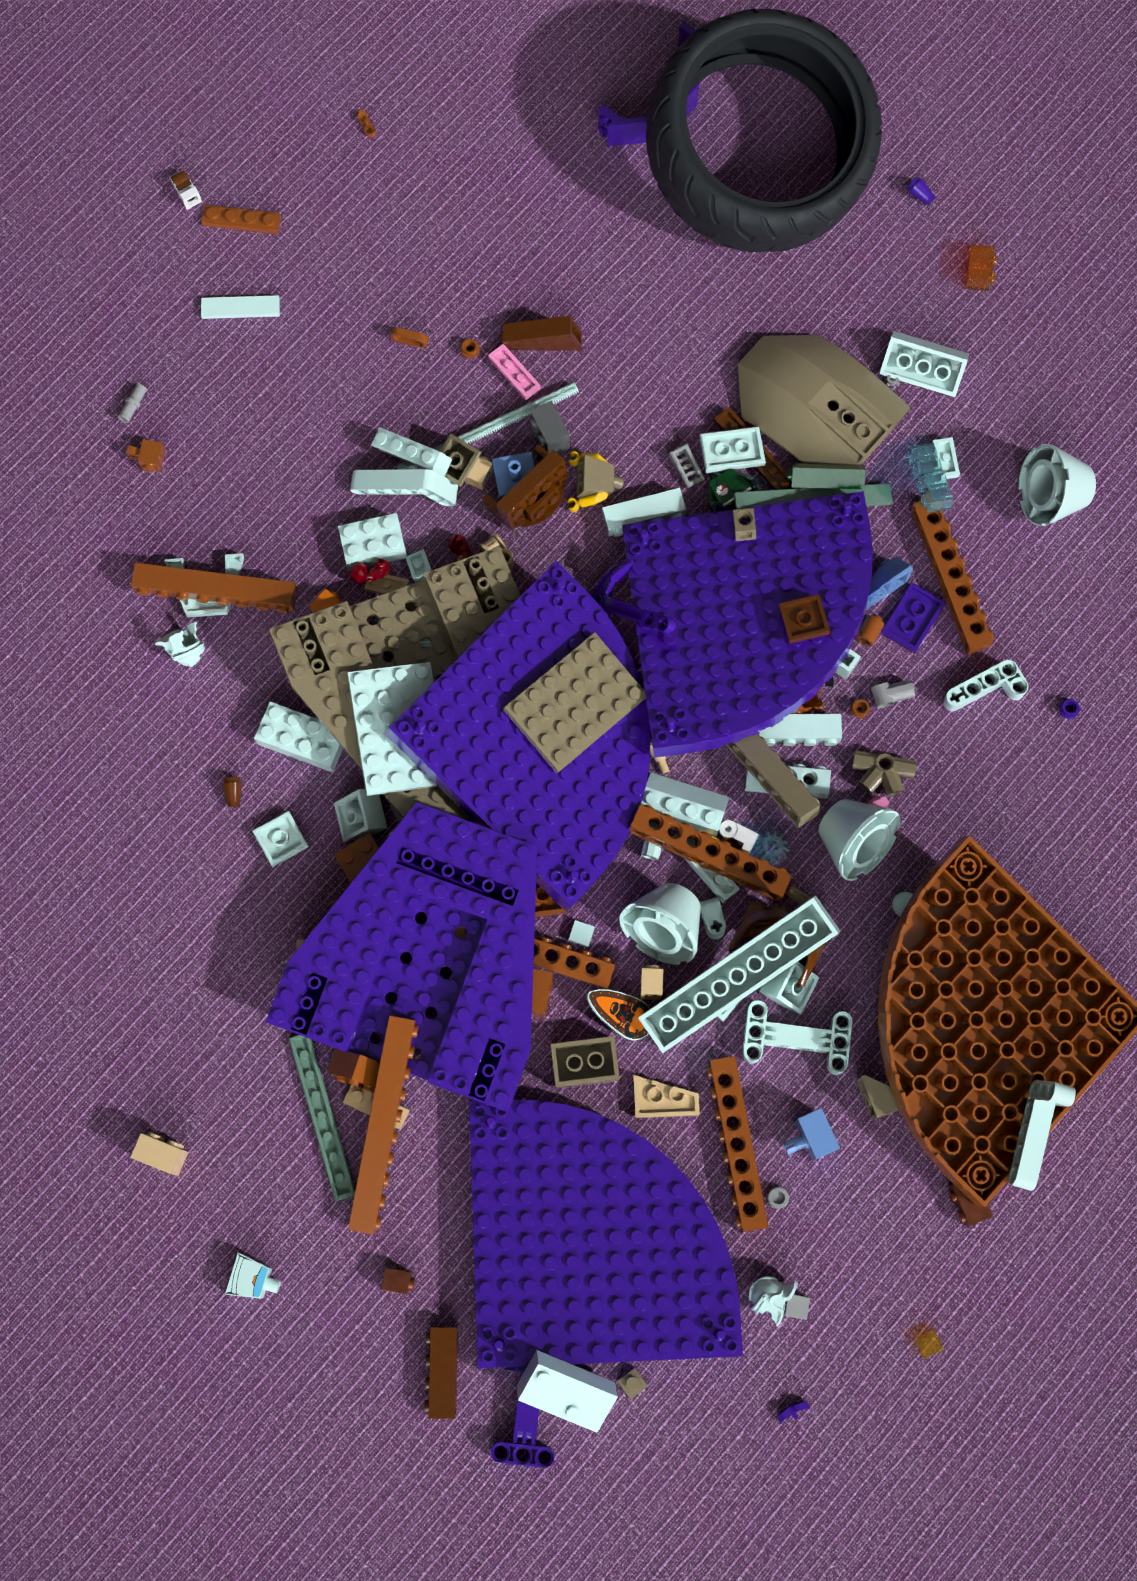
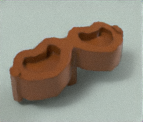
(365, 121)

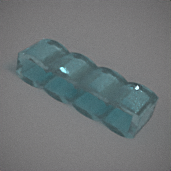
(929, 477)

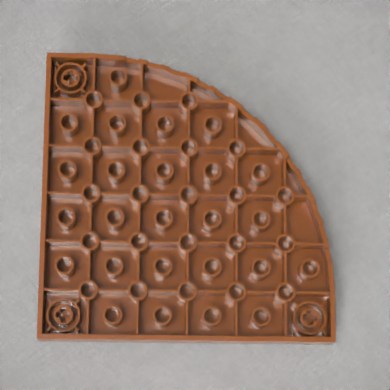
(982, 1004)

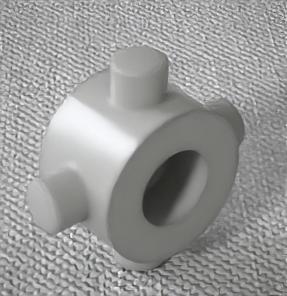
(891, 381)

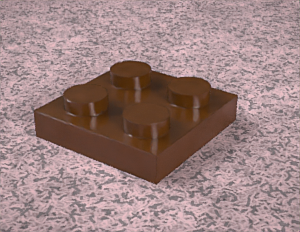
(804, 619)

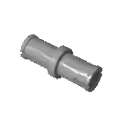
(132, 403)

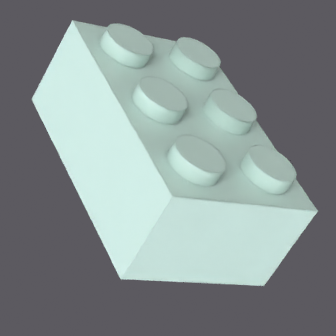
(372, 540)

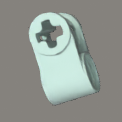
(712, 914)

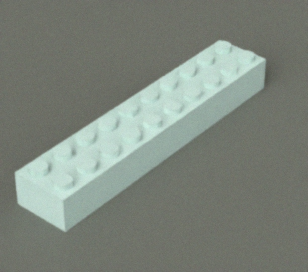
(739, 974)

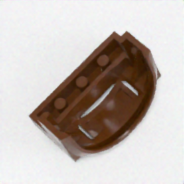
(547, 475)

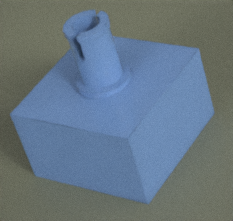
(511, 470)
(814, 1136)

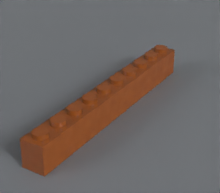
(382, 1125)

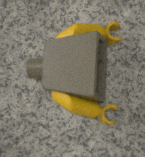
(594, 479)

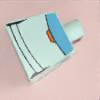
(251, 1278)

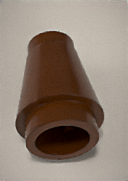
(232, 791)

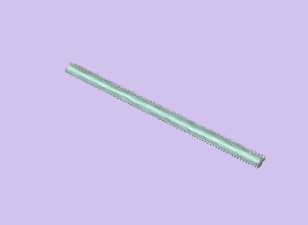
(507, 418)

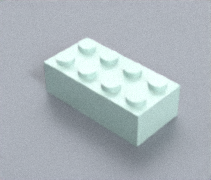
(298, 737)

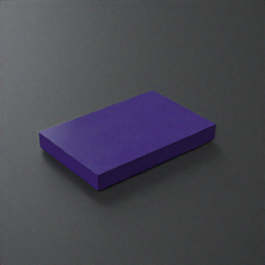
(913, 617)

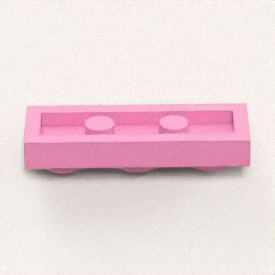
(514, 372)

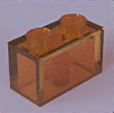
(980, 267)

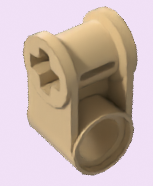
(495, 542)

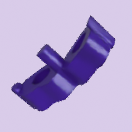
(792, 1410)

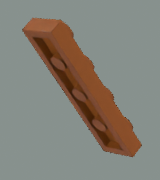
(241, 219)

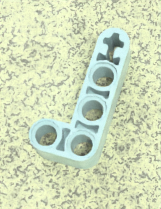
(982, 688)

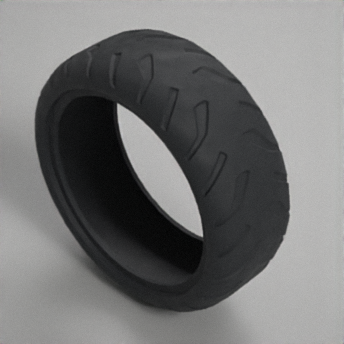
(812, 57)

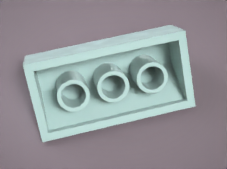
(924, 363)
(686, 803)

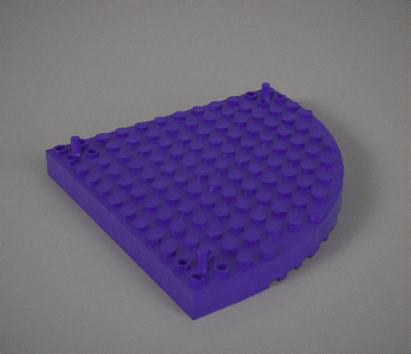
(729, 656)
(495, 772)
(591, 1244)

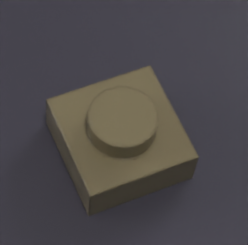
(632, 1383)

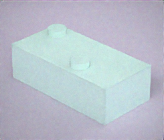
(566, 1391)

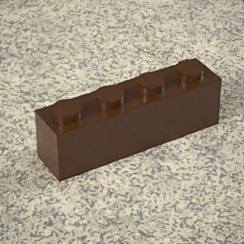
(442, 1372)

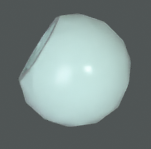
(900, 902)

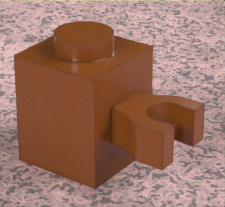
(149, 456)

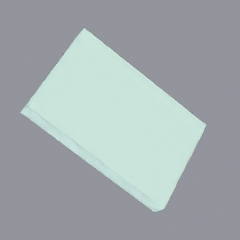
(732, 449)

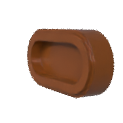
(409, 337)

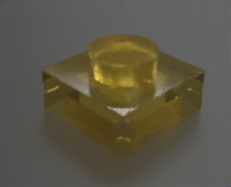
(928, 1343)

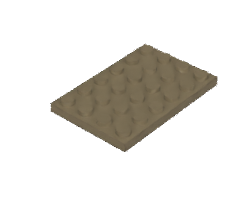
(575, 702)

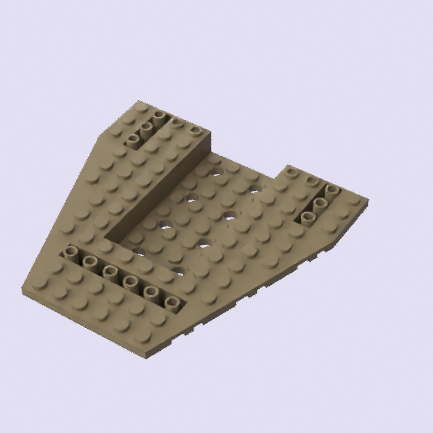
(451, 611)

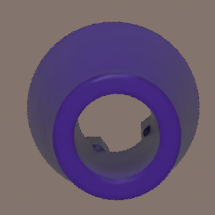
(921, 191)

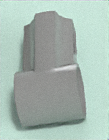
(886, 694)

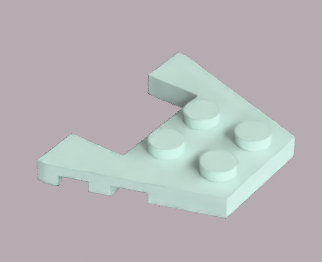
(192, 608)

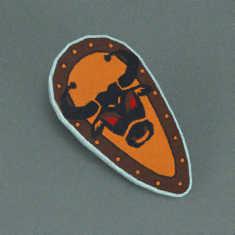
(619, 1012)

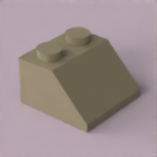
(462, 456)
(877, 1097)

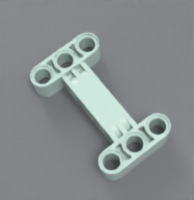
(797, 1037)

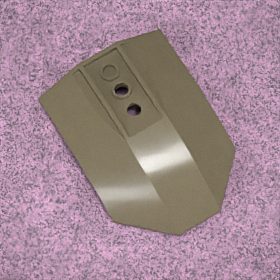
(787, 395)

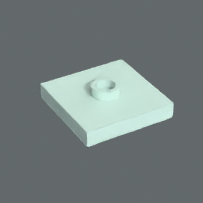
(280, 838)

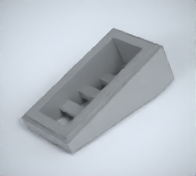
(692, 463)

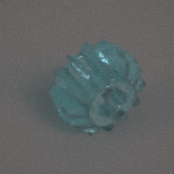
(777, 841)

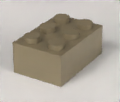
(585, 1062)

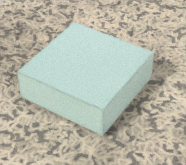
(581, 933)

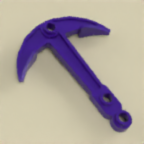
(602, 595)

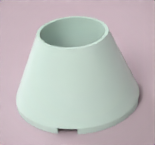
(1054, 485)
(858, 836)
(664, 923)

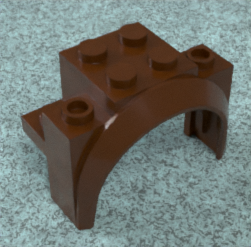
(759, 914)

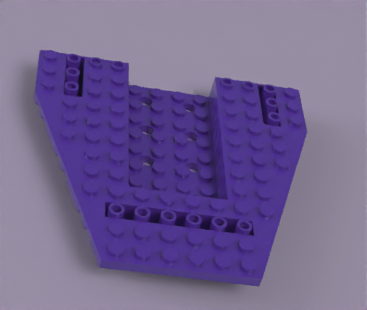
(352, 958)

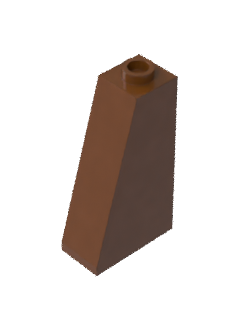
(543, 335)

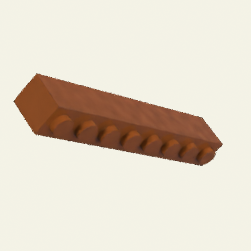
(214, 587)

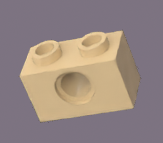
(651, 983)

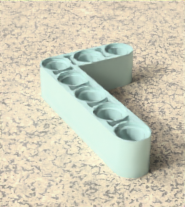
(405, 482)
(1035, 1130)

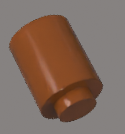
(870, 630)

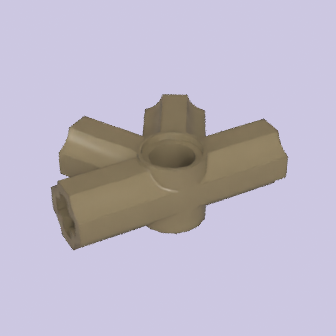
(888, 777)

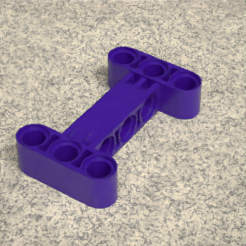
(524, 1435)

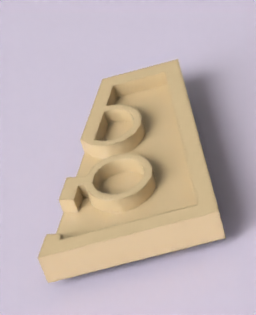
(662, 1100)

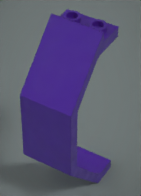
(633, 130)

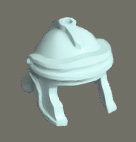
(183, 645)
(770, 1296)

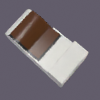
(185, 189)
(738, 834)

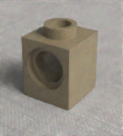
(746, 531)

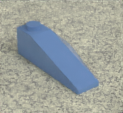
(888, 578)

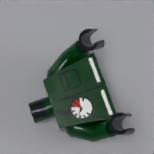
(726, 484)

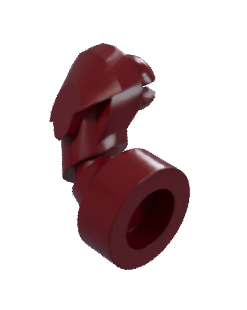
(459, 546)
(361, 573)

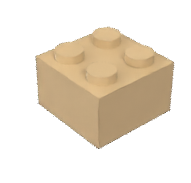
(158, 1154)

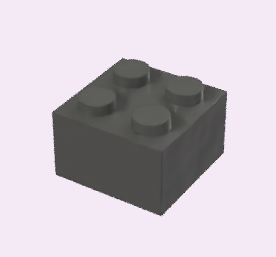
(549, 428)

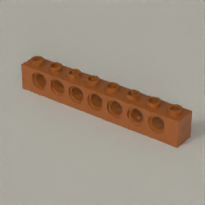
(971, 641)
(716, 863)
(600, 978)
(728, 1067)

